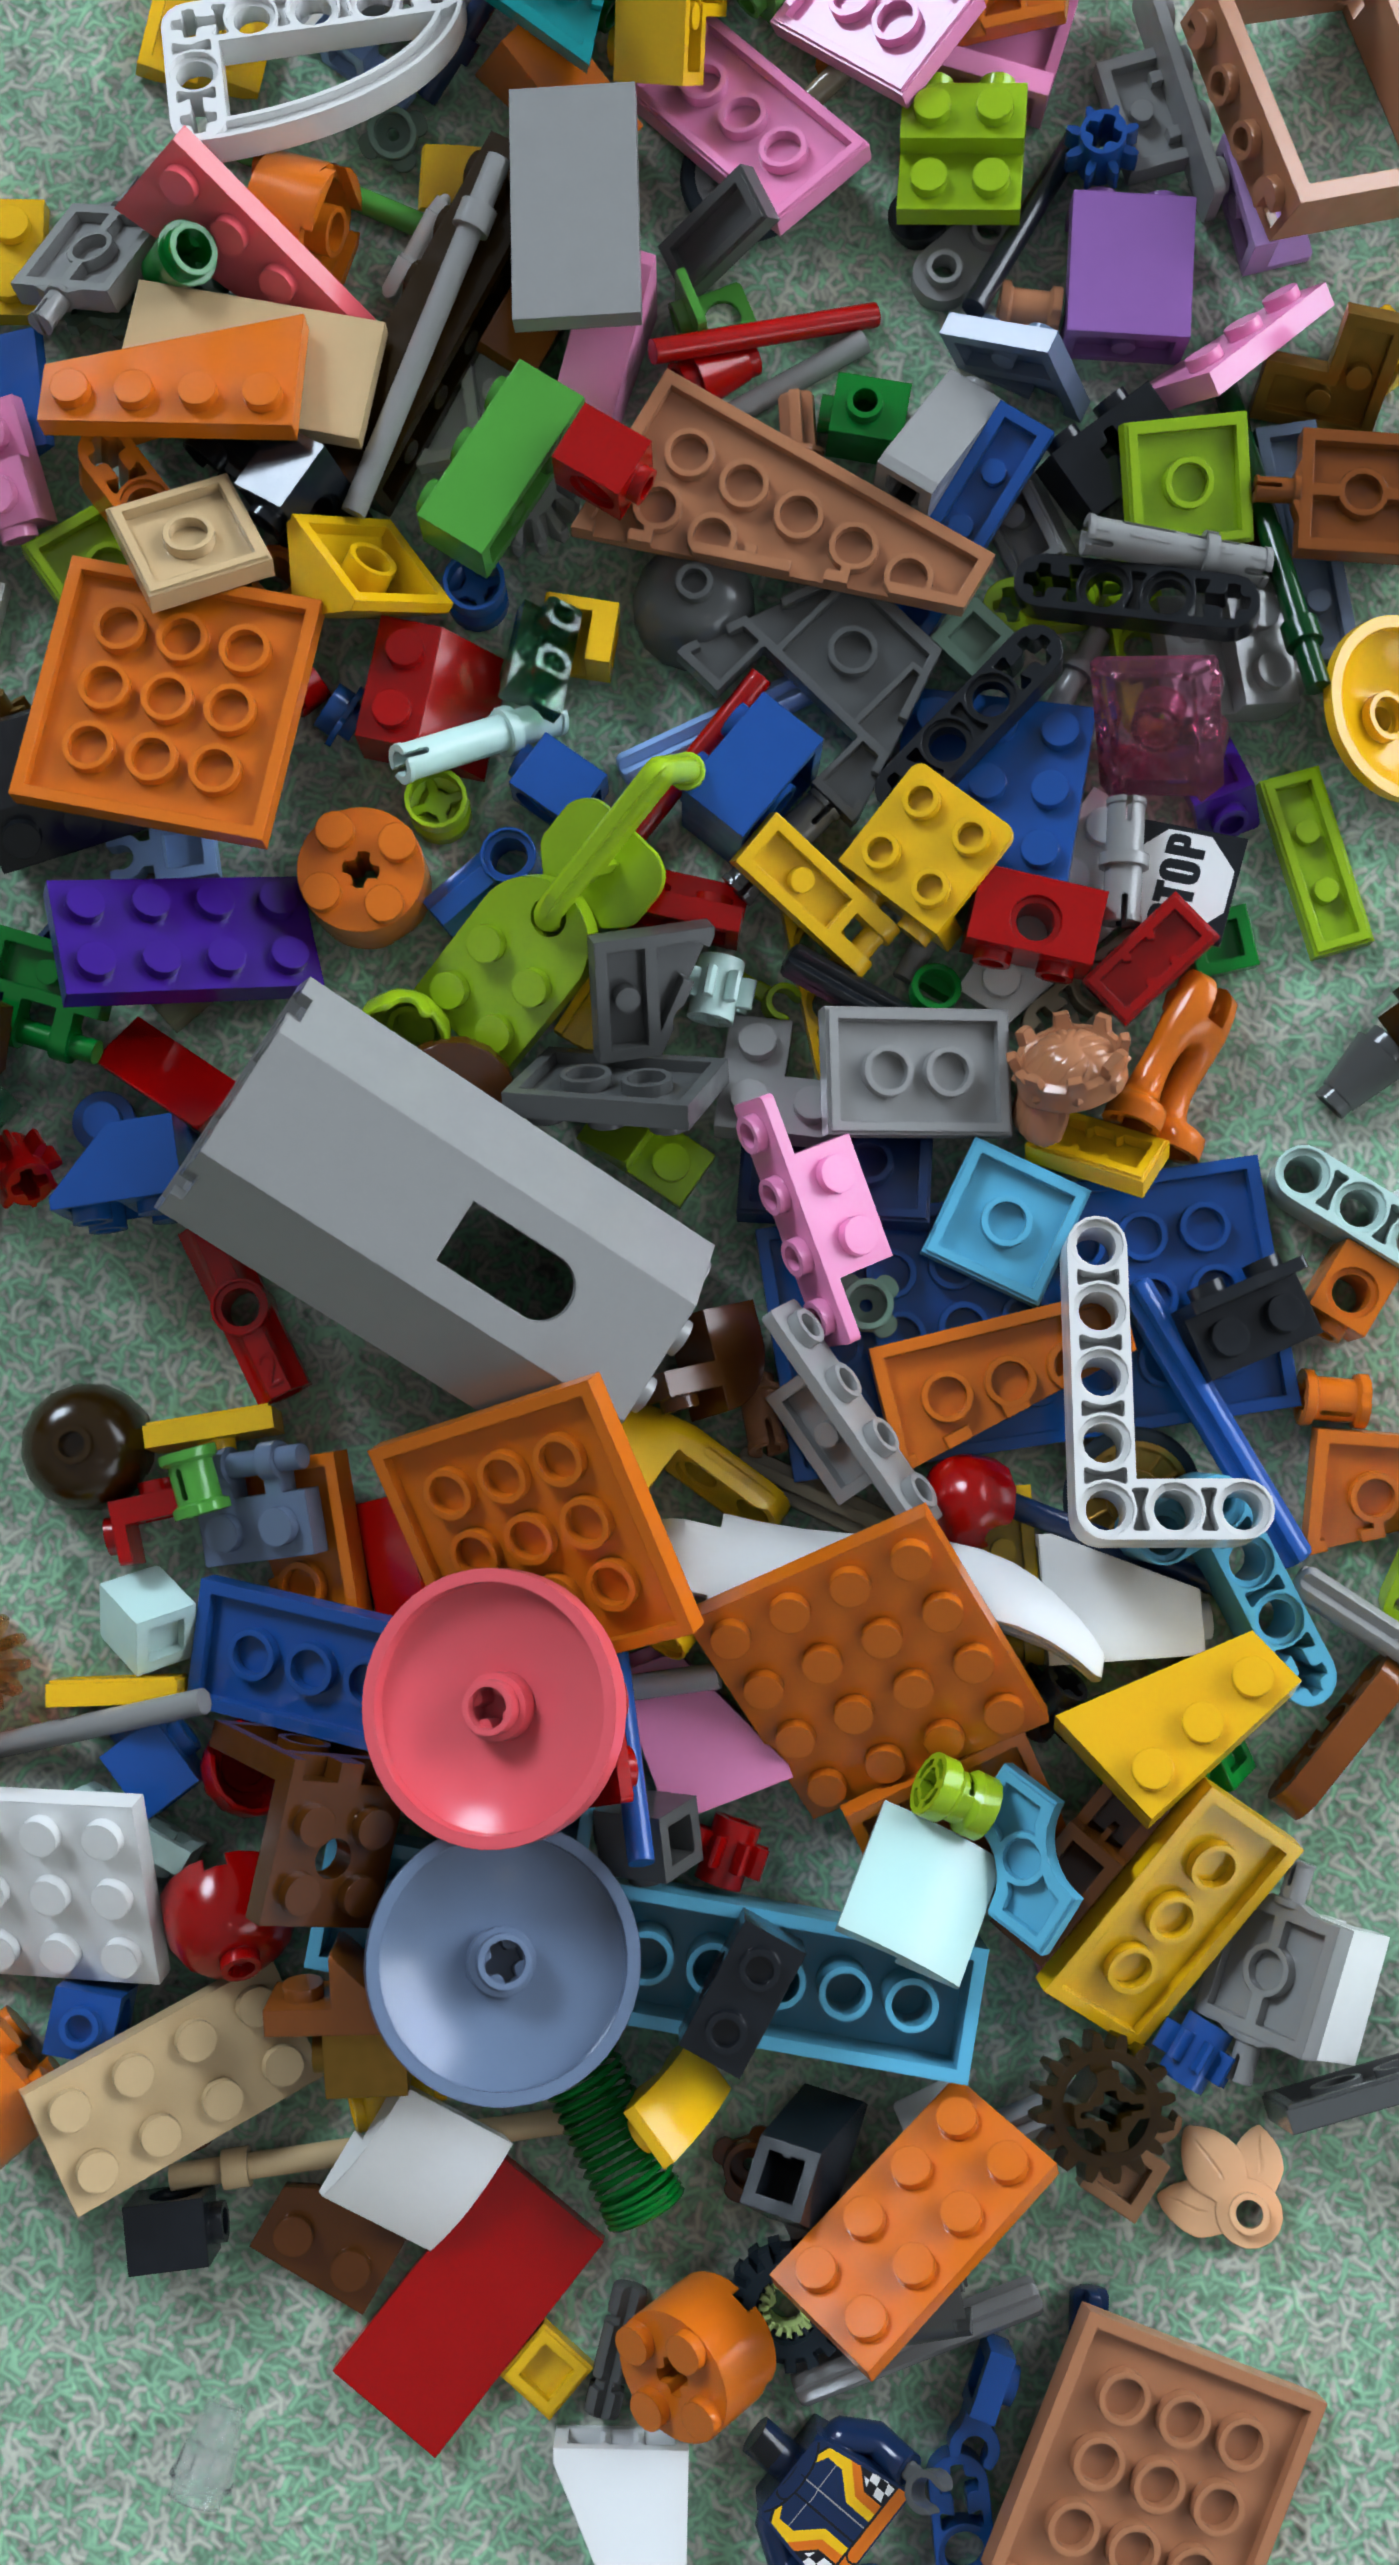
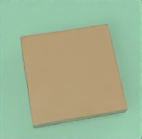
(190, 542)

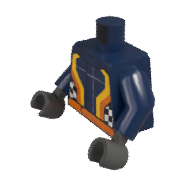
(834, 2488)

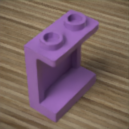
(1129, 275)

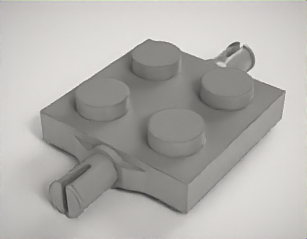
(83, 264)
(1276, 1977)

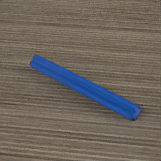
(1210, 1413)

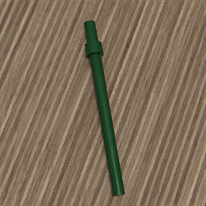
(1300, 627)

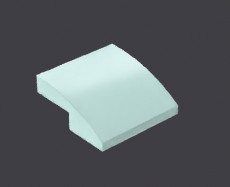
(919, 1894)

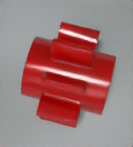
(26, 1168)
(731, 1852)

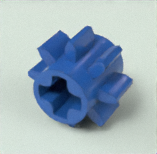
(1106, 130)
(1195, 2052)

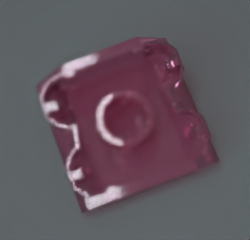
(1159, 724)

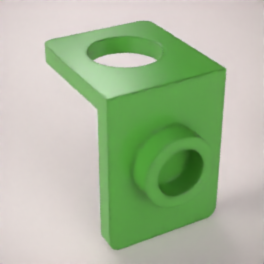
(689, 310)

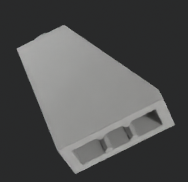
(935, 441)

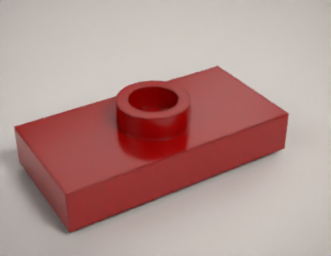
(1150, 959)

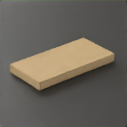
(340, 356)

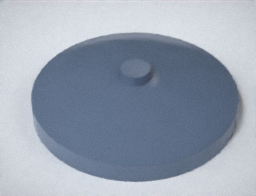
(502, 1969)

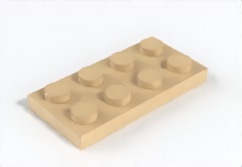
(164, 2089)

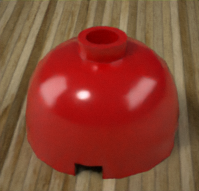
(208, 1922)

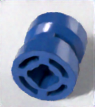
(463, 584)

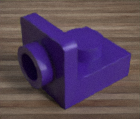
(1231, 807)

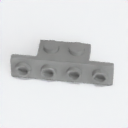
(1159, 95)
(834, 1421)

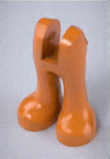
(1174, 1063)

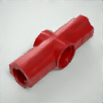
(263, 1345)

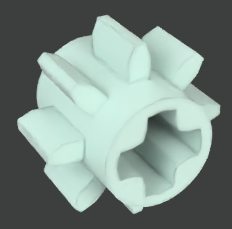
(719, 990)

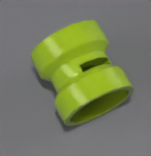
(435, 796)
(953, 1795)

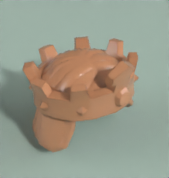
(1065, 1073)

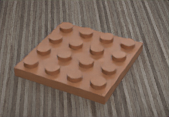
(1154, 2455)

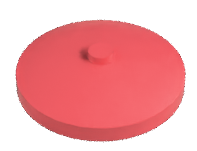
(493, 1708)

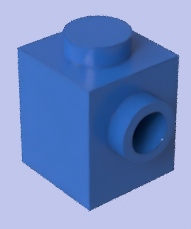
(156, 1763)

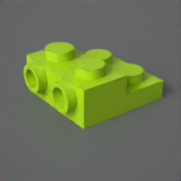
(963, 152)

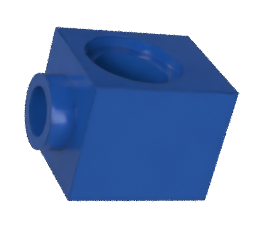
(552, 777)
(87, 2015)

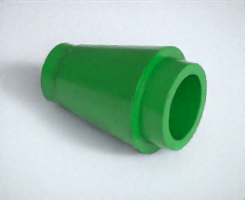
(181, 255)

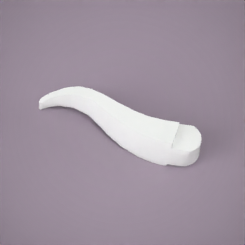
(747, 1548)

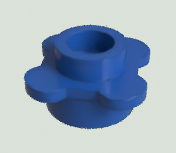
(340, 714)

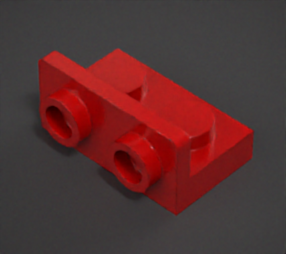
(697, 898)

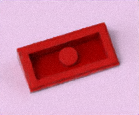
(166, 1073)

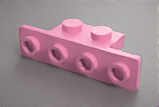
(819, 1211)

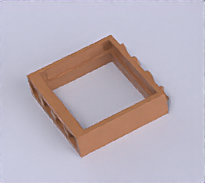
(1255, 124)

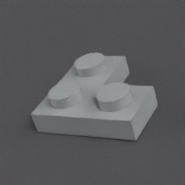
(757, 1066)

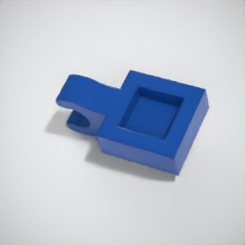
(989, 2385)

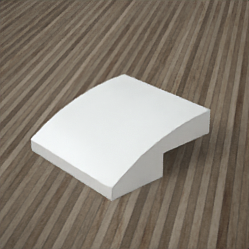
(416, 2167)

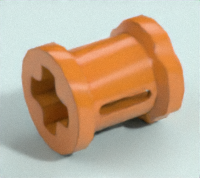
(1334, 1399)

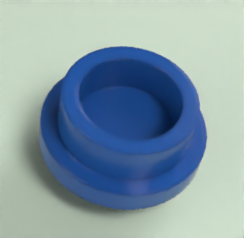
(96, 1111)

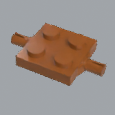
(1341, 496)

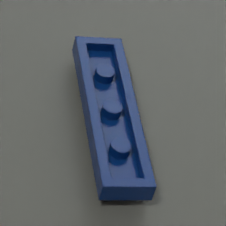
(988, 485)

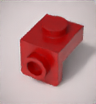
(122, 1530)

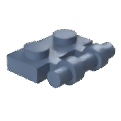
(268, 1524)

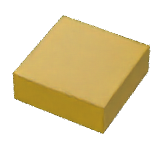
(548, 2369)

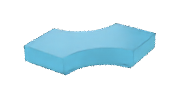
(1031, 1889)

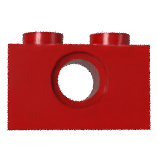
(1067, 910)

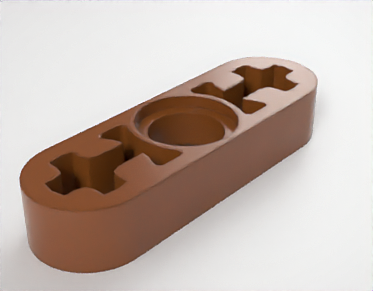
(1331, 1751)

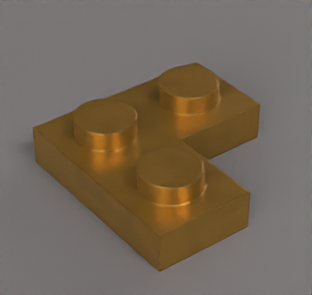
(1339, 391)

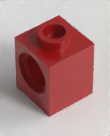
(604, 462)

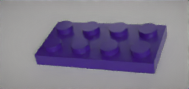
(179, 940)

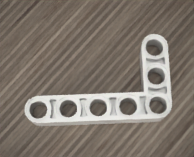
(1114, 1417)

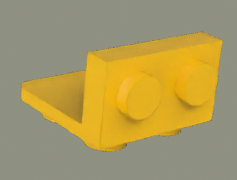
(926, 854)

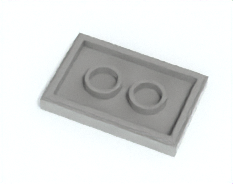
(914, 1072)

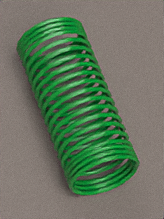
(628, 2205)

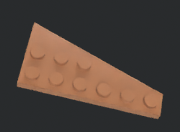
(780, 510)

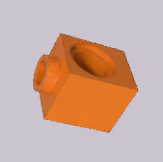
(1371, 1280)

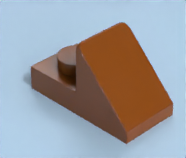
(318, 2007)

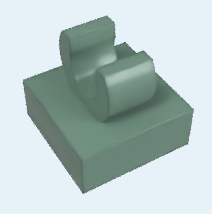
(971, 638)

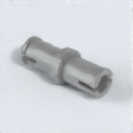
(1124, 860)

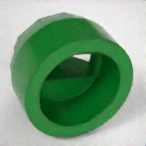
(939, 983)

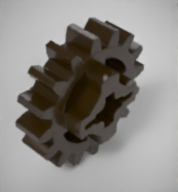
(1125, 2124)

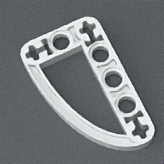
(433, 27)

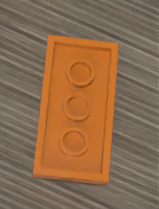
(914, 2227)

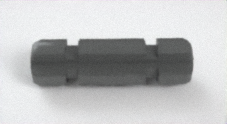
(605, 2391)

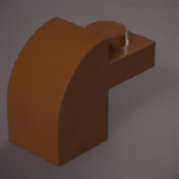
(716, 1364)

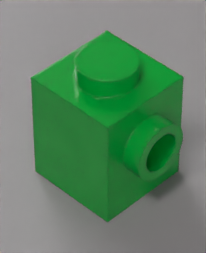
(863, 416)

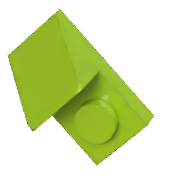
(663, 1164)

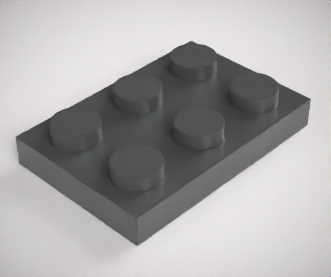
(650, 1092)

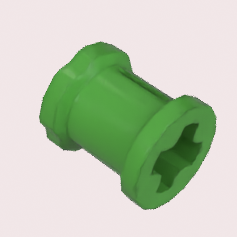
(194, 1481)

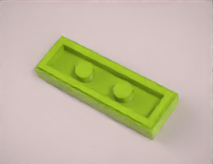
(1314, 863)

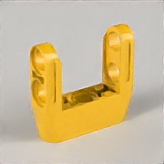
(708, 1470)

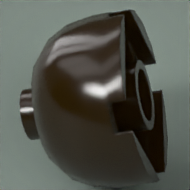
(86, 1446)

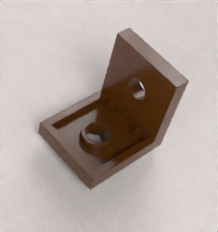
(316, 1797)

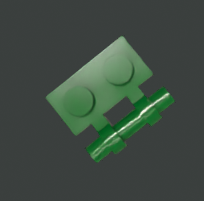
(31, 975)

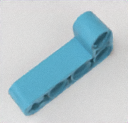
(1247, 1591)

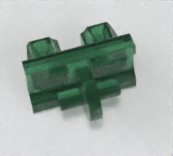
(541, 656)

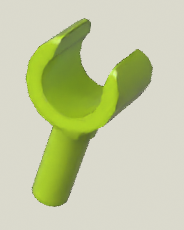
(764, 994)

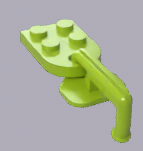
(505, 966)

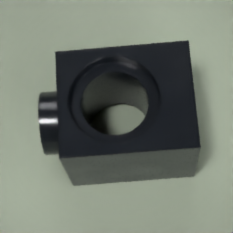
(173, 2229)

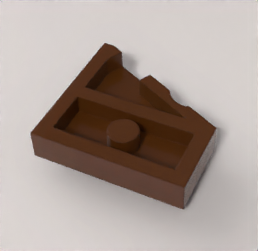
(327, 2244)

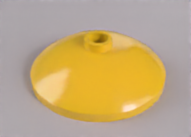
(1364, 704)

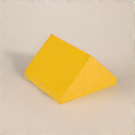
(360, 569)

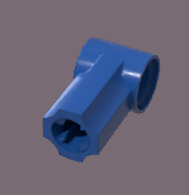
(465, 889)

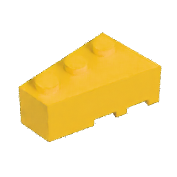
(1177, 1723)

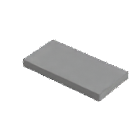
(575, 207)

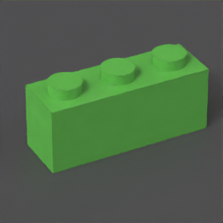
(498, 469)

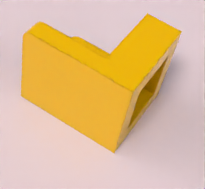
(596, 637)

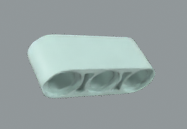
(1322, 1206)

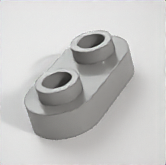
(960, 251)

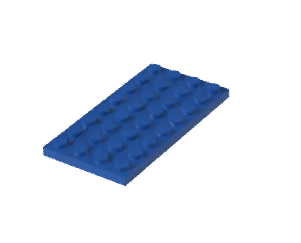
(1181, 1234)

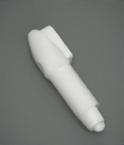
(417, 245)

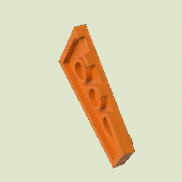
(195, 386)

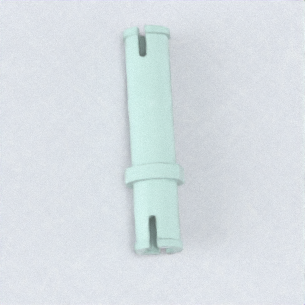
(500, 733)

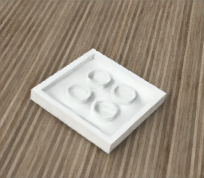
(79, 1887)

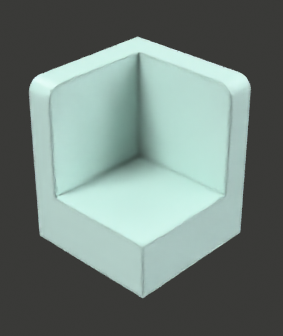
(147, 1620)

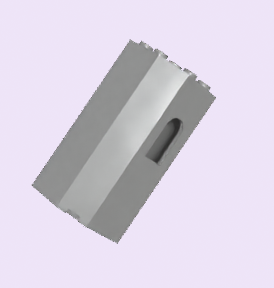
(352, 1169)

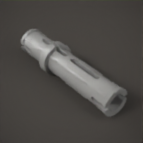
(1173, 548)

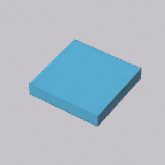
(1005, 1222)

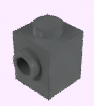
(674, 1837)

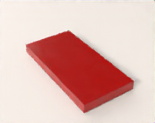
(469, 2307)

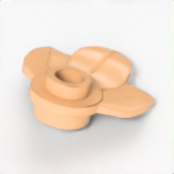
(1220, 2179)

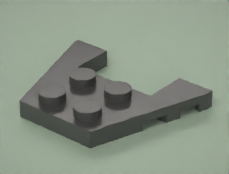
(850, 657)

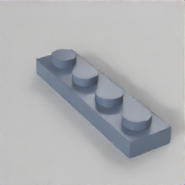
(1321, 580)

